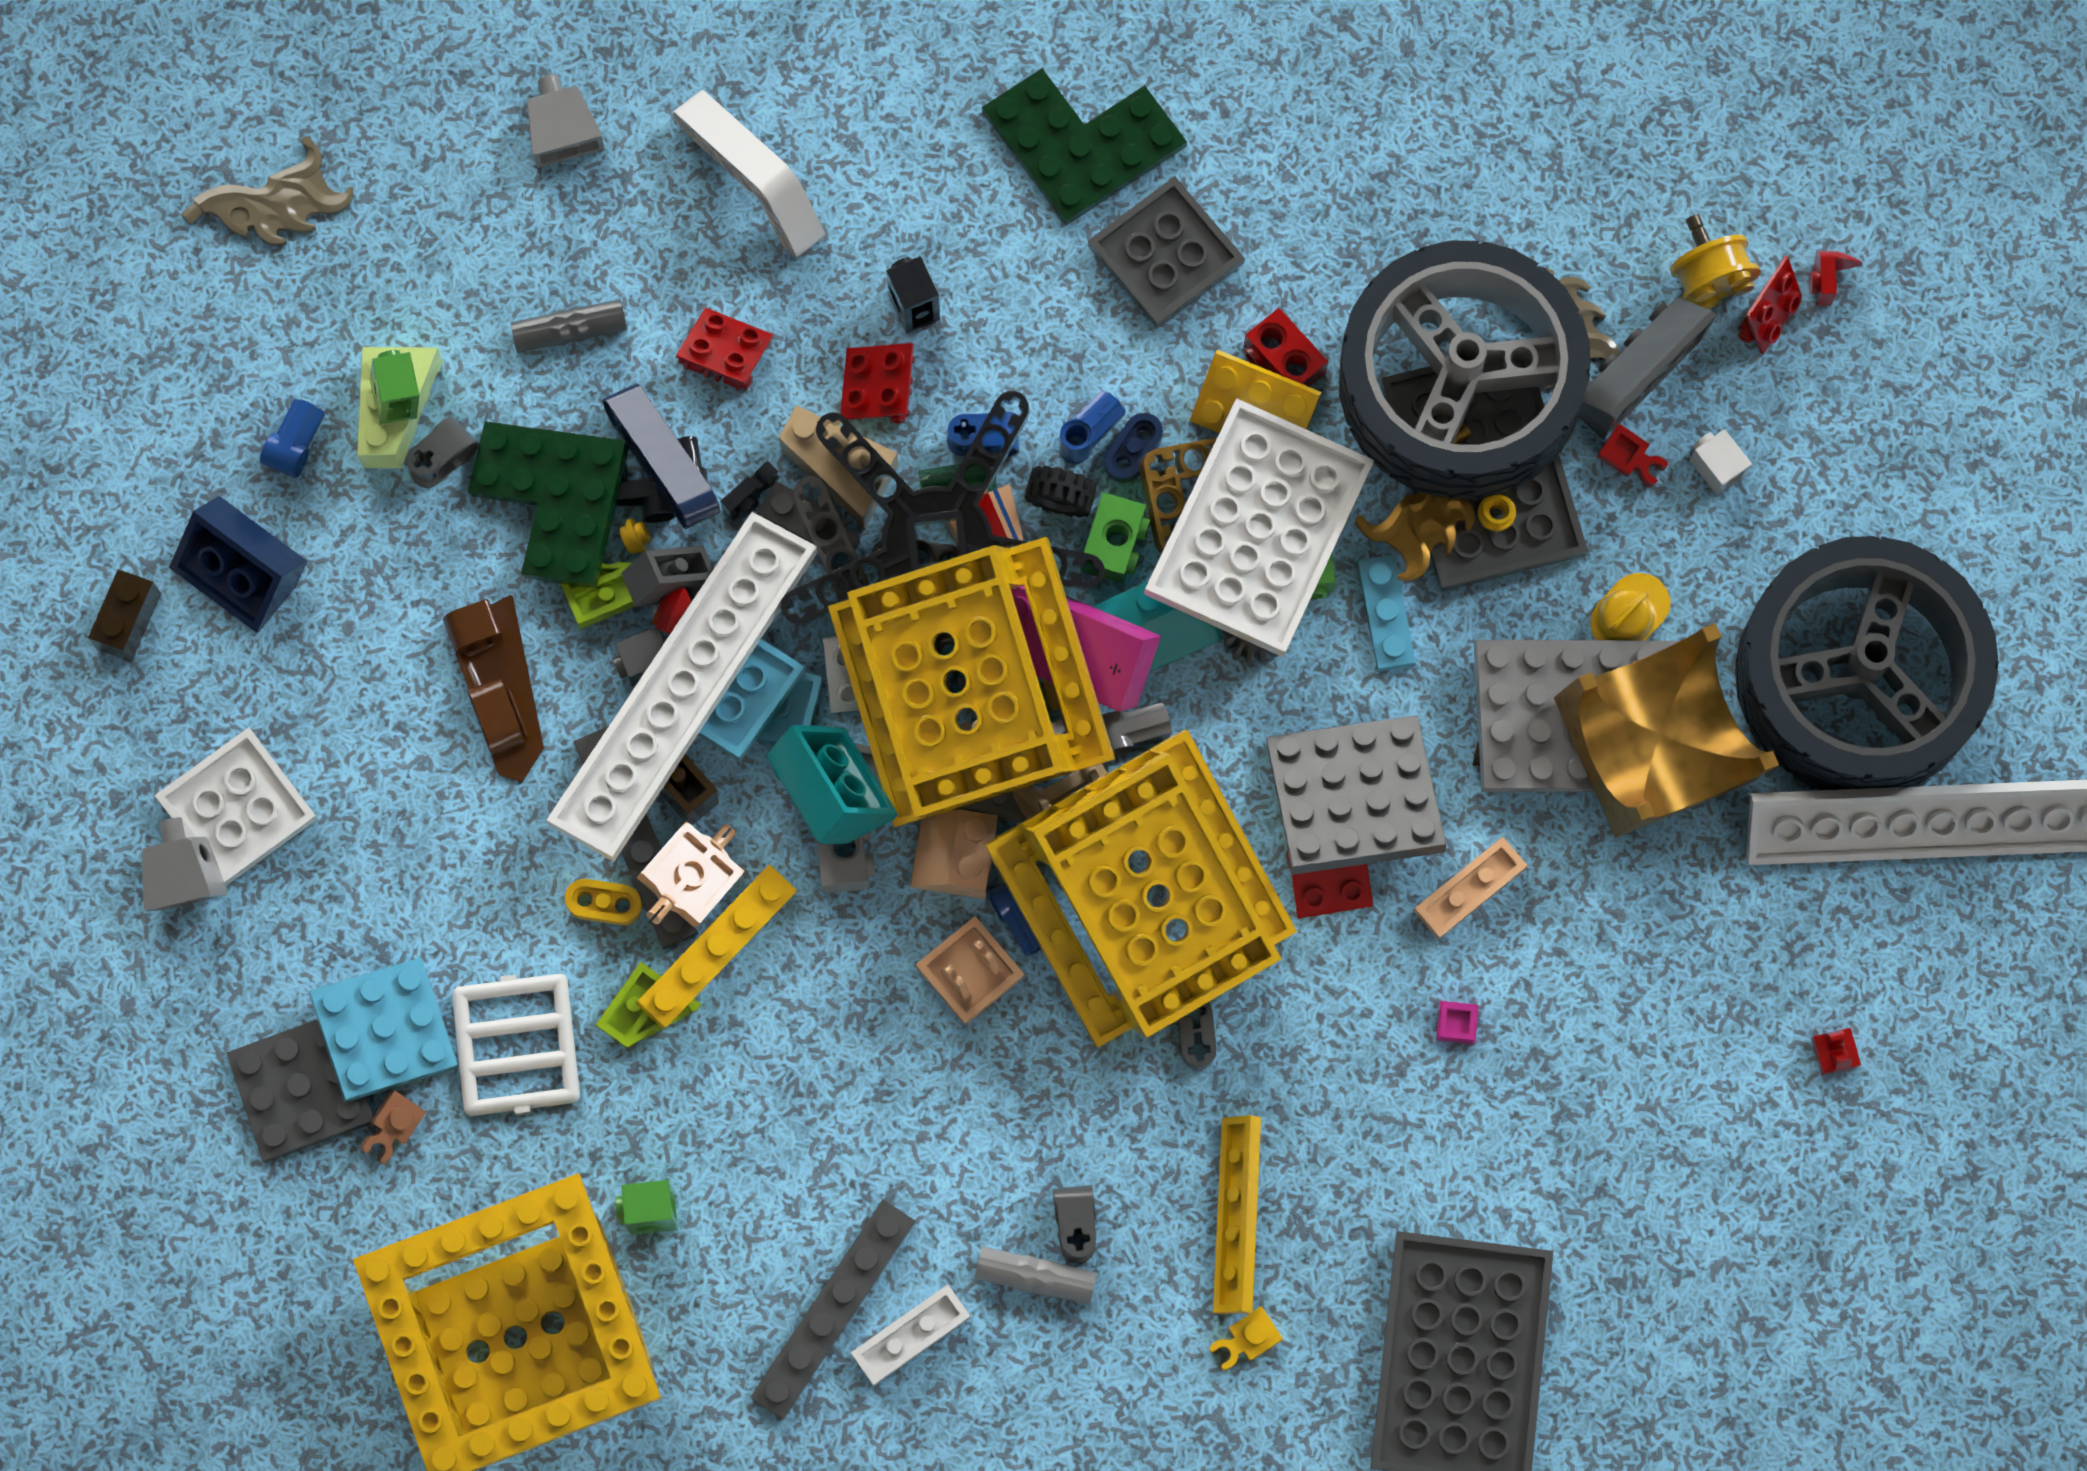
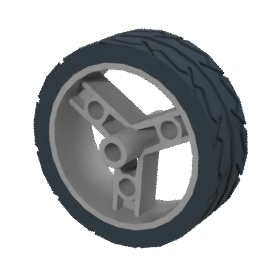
(1409, 295)

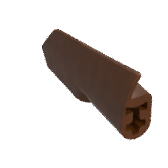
(498, 682)

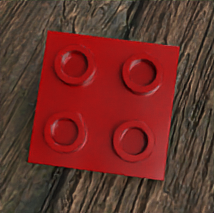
(1772, 308)
(724, 347)
(878, 382)
(1331, 890)

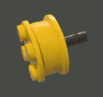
(1714, 267)

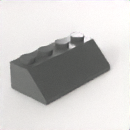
(1644, 363)

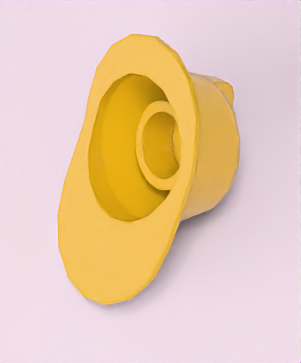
(1631, 609)

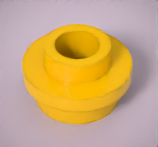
(1497, 502)
(635, 536)

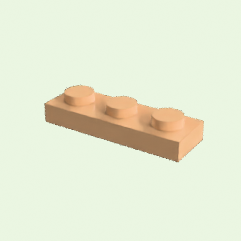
(1470, 888)

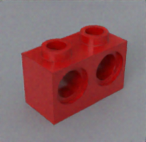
(1293, 349)

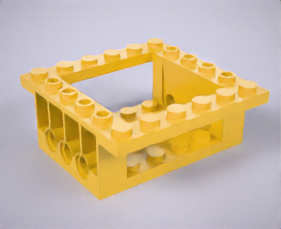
(911, 714)
(1193, 848)
(523, 1396)

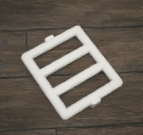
(467, 1031)

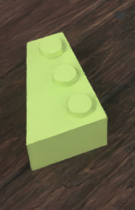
(388, 443)

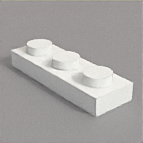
(910, 1335)

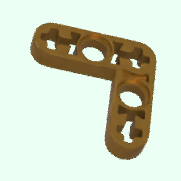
(1169, 483)

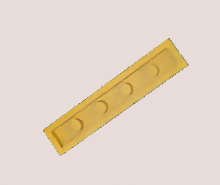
(716, 947)
(1237, 1215)

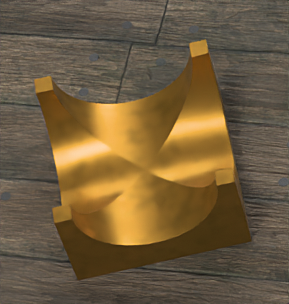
(1659, 734)

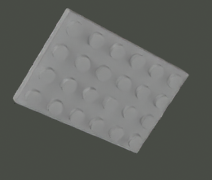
(1518, 721)

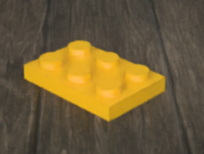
(1266, 390)

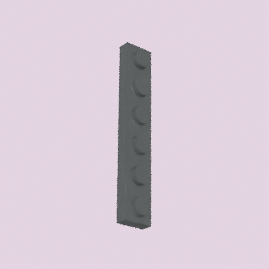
(638, 854)
(833, 1309)

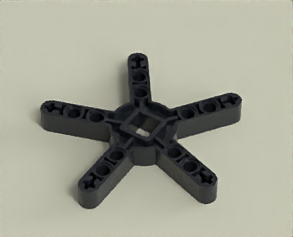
(927, 506)

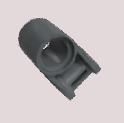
(445, 449)
(1075, 1216)

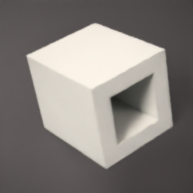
(1720, 461)

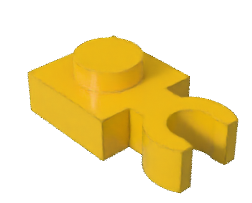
(1251, 1335)

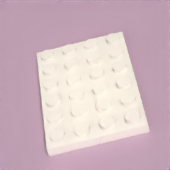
(1259, 527)

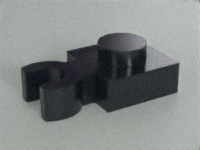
(744, 497)

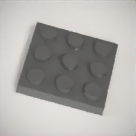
(1166, 252)
(293, 1092)

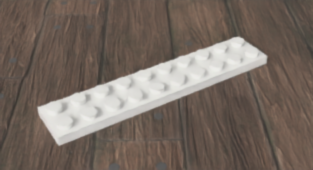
(681, 687)
(1917, 822)

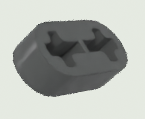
(1208, 1039)

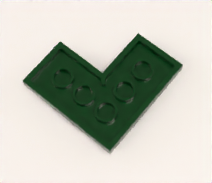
(1077, 161)
(571, 483)

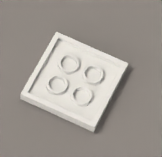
(239, 804)

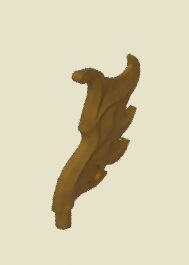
(1420, 524)

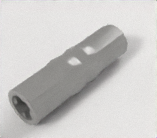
(1035, 1275)

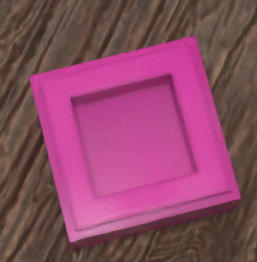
(1457, 1022)

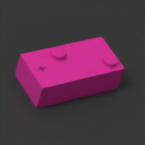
(1113, 649)

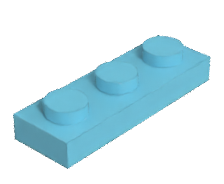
(1386, 613)

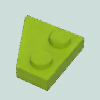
(598, 604)
(625, 1019)

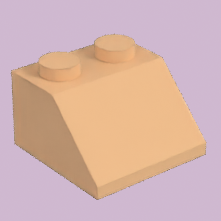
(953, 853)

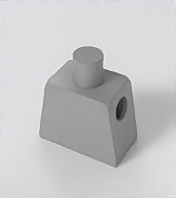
(561, 123)
(179, 870)

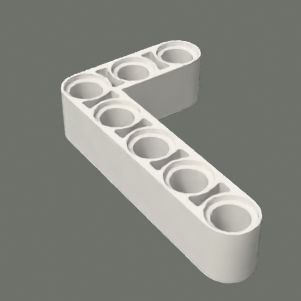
(755, 169)

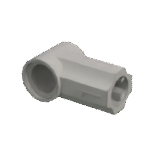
(1136, 727)

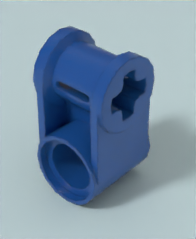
(992, 442)

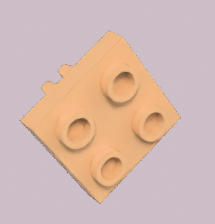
(970, 970)

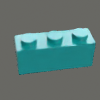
(1179, 632)
(830, 783)

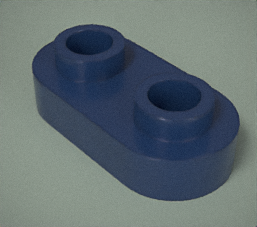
(1131, 448)

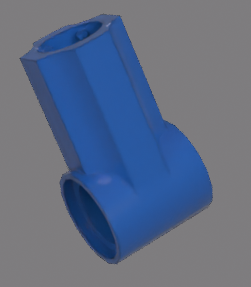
(1091, 426)
(289, 446)
(1008, 911)

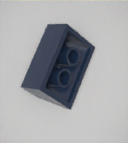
(237, 563)

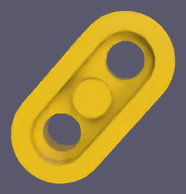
(604, 901)

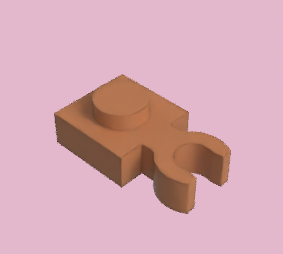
(395, 1121)

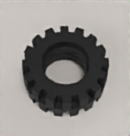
(1060, 491)

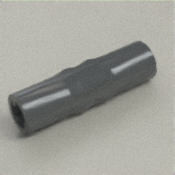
(568, 326)

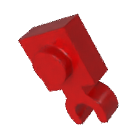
(1627, 452)

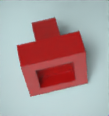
(1836, 1051)

